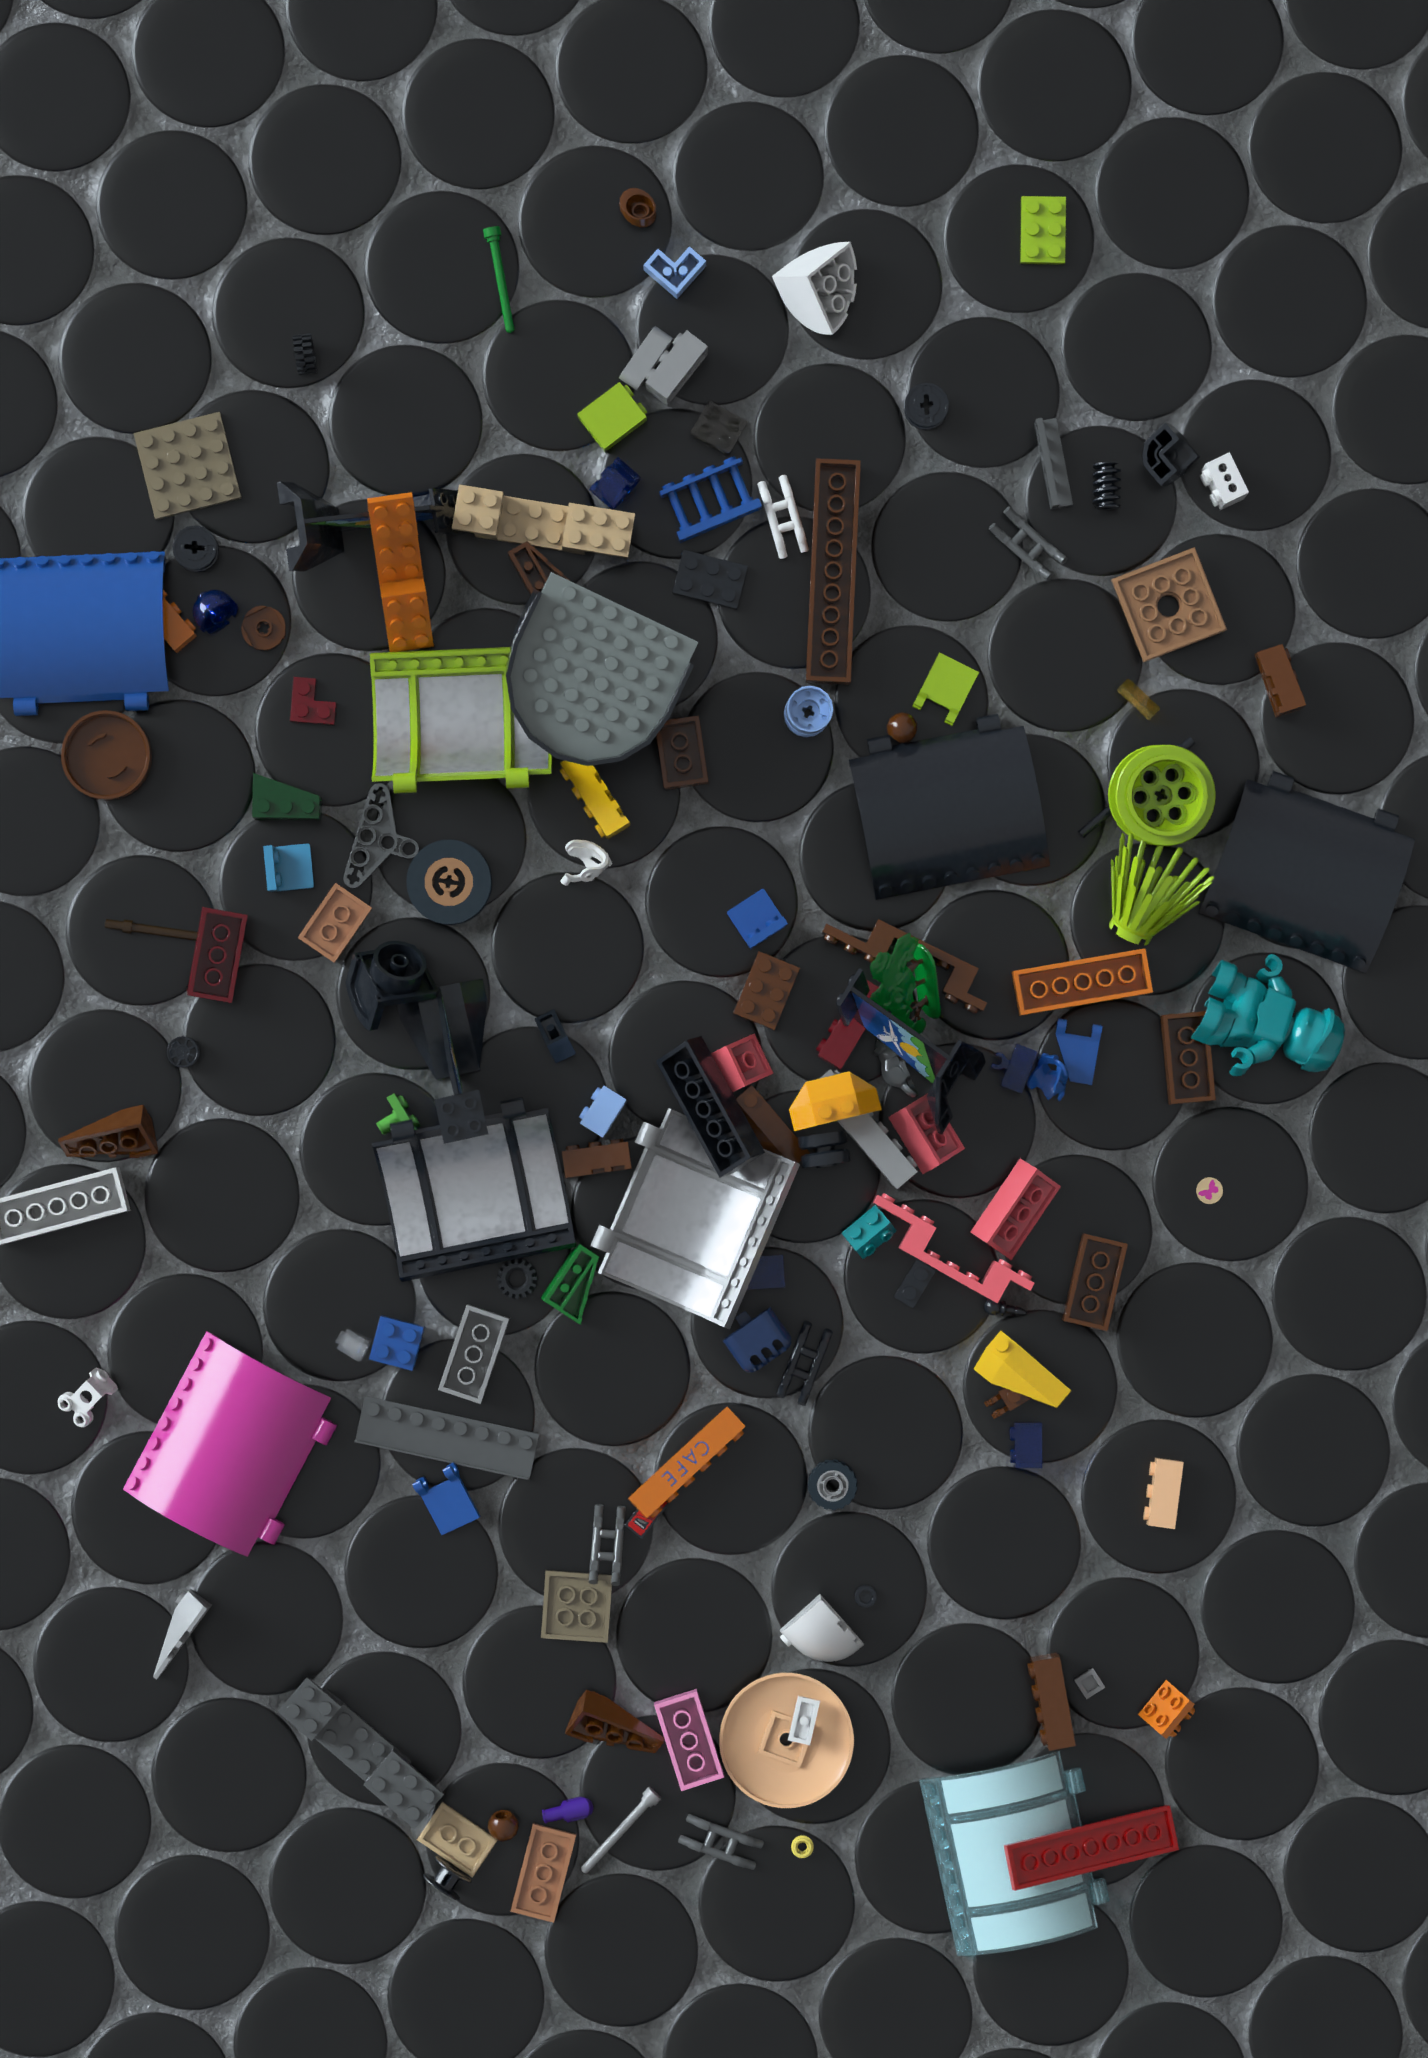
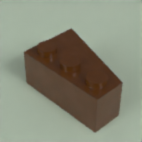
(532, 566)
(1280, 680)
(596, 1158)

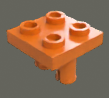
(1167, 1710)

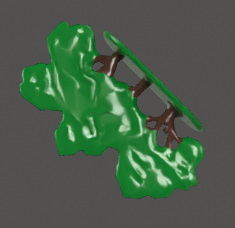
(898, 982)

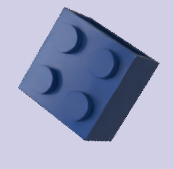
(397, 1343)

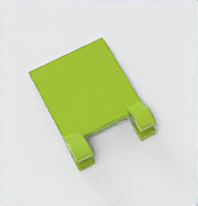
(947, 685)

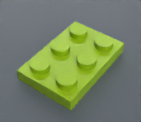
(1043, 230)

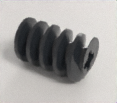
(1106, 485)

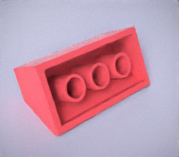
(1015, 1209)

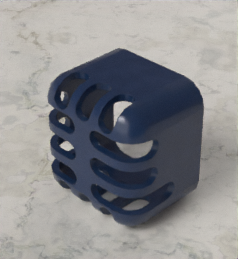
(754, 1336)

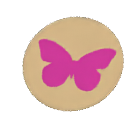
(1209, 1190)

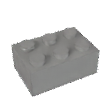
(676, 367)

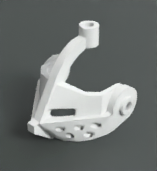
(585, 851)

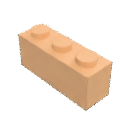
(1163, 1493)

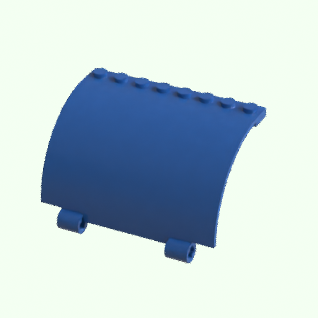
(82, 629)

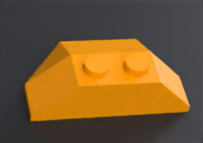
(833, 1100)

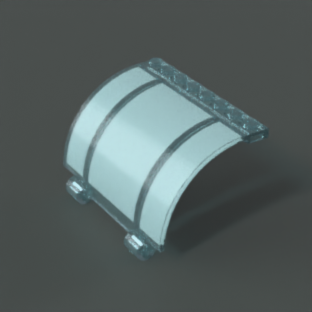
(971, 1823)

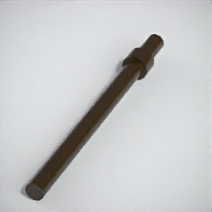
(128, 926)

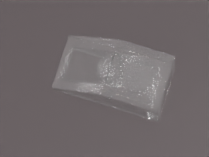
(353, 1344)

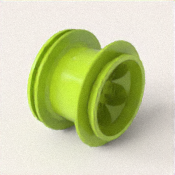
(1189, 773)

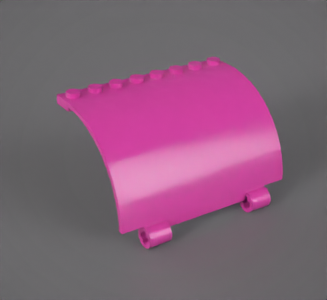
(229, 1447)

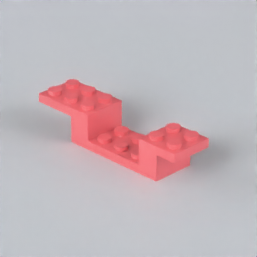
(919, 1235)

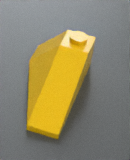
(1013, 1368)

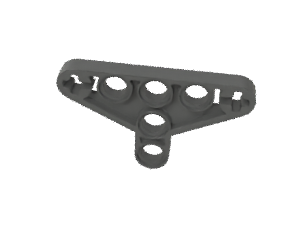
(380, 828)

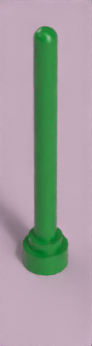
(493, 235)

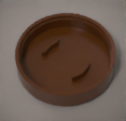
(106, 755)

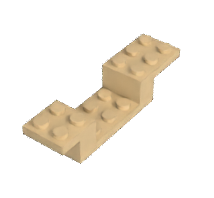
(543, 524)

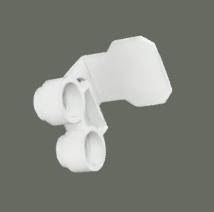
(98, 1386)

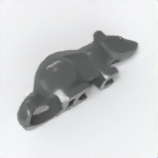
(892, 1070)

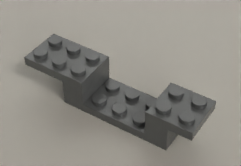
(363, 1750)

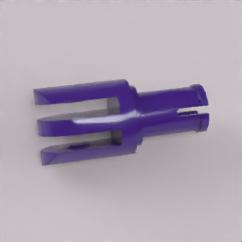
(570, 1810)

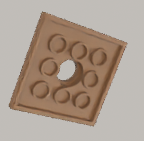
(1175, 577)

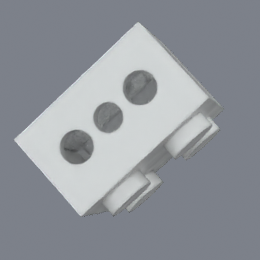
(1223, 481)

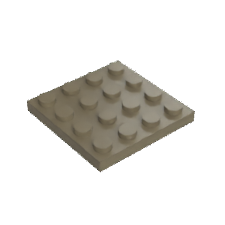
(187, 465)

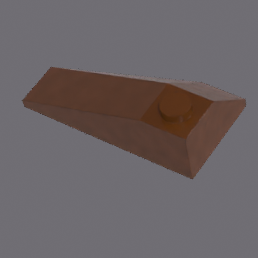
(769, 1127)
(120, 1133)

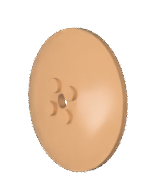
(778, 1772)

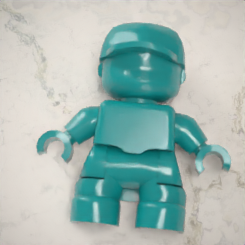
(1264, 1021)

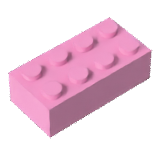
(689, 1739)

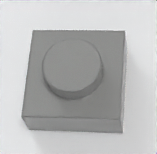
(1089, 1683)

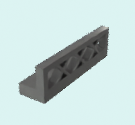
(1053, 463)

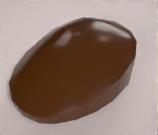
(638, 207)

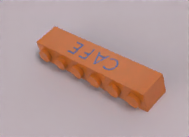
(686, 1462)

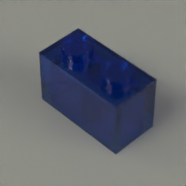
(1027, 1444)

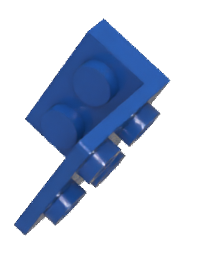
(757, 918)

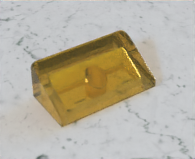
(1138, 699)

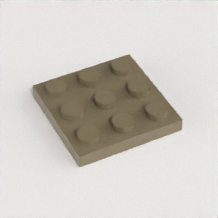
(575, 1607)

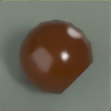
(902, 727)
(503, 1825)

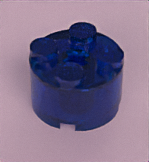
(615, 483)

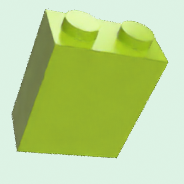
(613, 416)

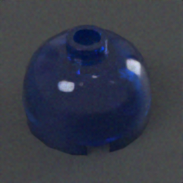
(213, 610)

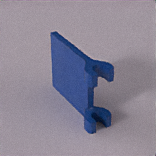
(448, 1501)

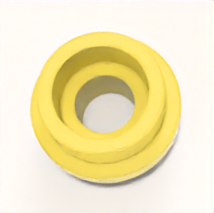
(802, 1853)

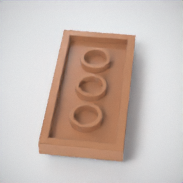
(543, 1872)

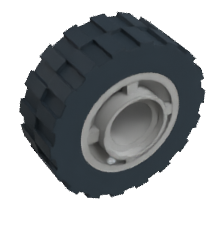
(832, 1498)

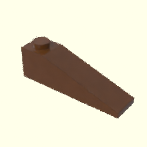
(604, 1720)

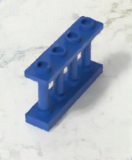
(707, 521)

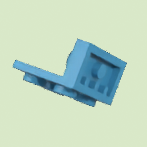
(288, 867)

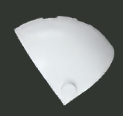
(819, 286)
(820, 1633)

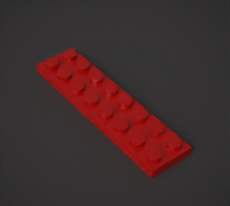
(1091, 1847)

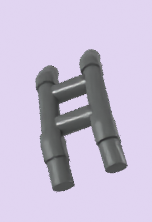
(1013, 544)
(617, 1534)
(734, 1837)

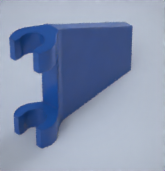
(1079, 1052)

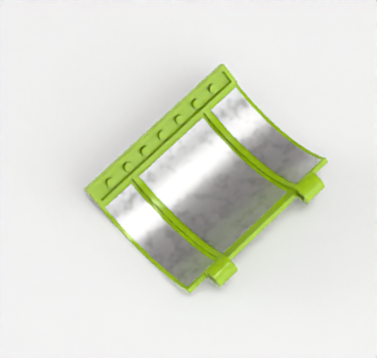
(448, 720)

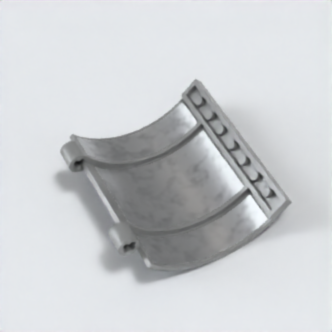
(686, 1228)

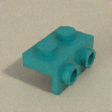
(869, 1232)

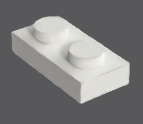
(803, 1720)

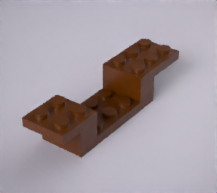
(880, 941)

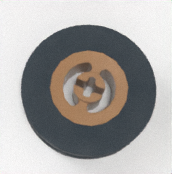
(454, 856)

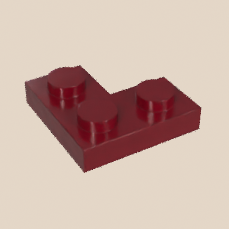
(305, 708)

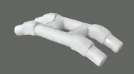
(795, 522)

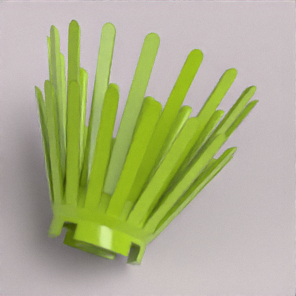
(1149, 911)

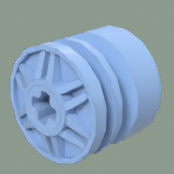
(813, 699)

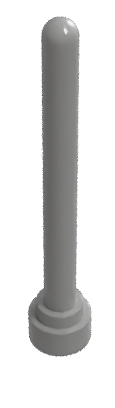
(649, 1799)

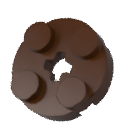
(265, 615)

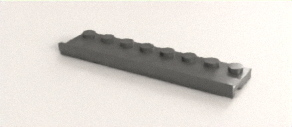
(447, 1437)

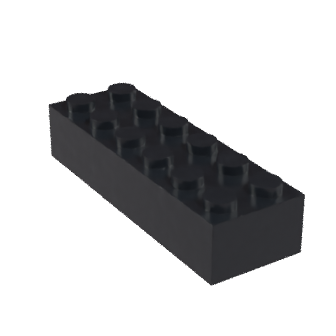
(710, 1106)

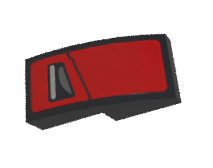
(640, 1525)

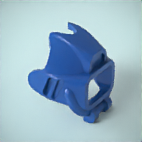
(1048, 1080)

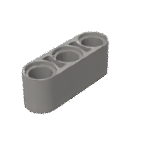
(646, 358)

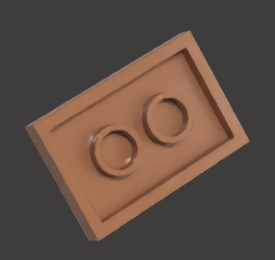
(335, 922)

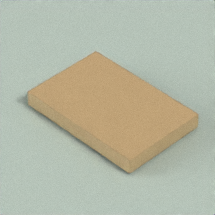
(457, 1839)

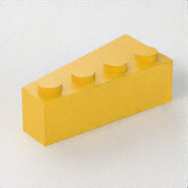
(596, 797)

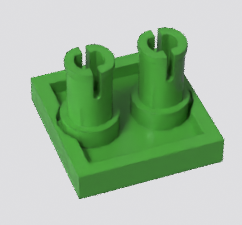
(399, 1114)

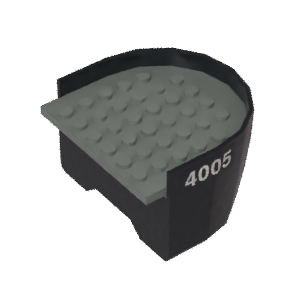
(592, 674)

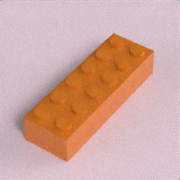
(1082, 982)

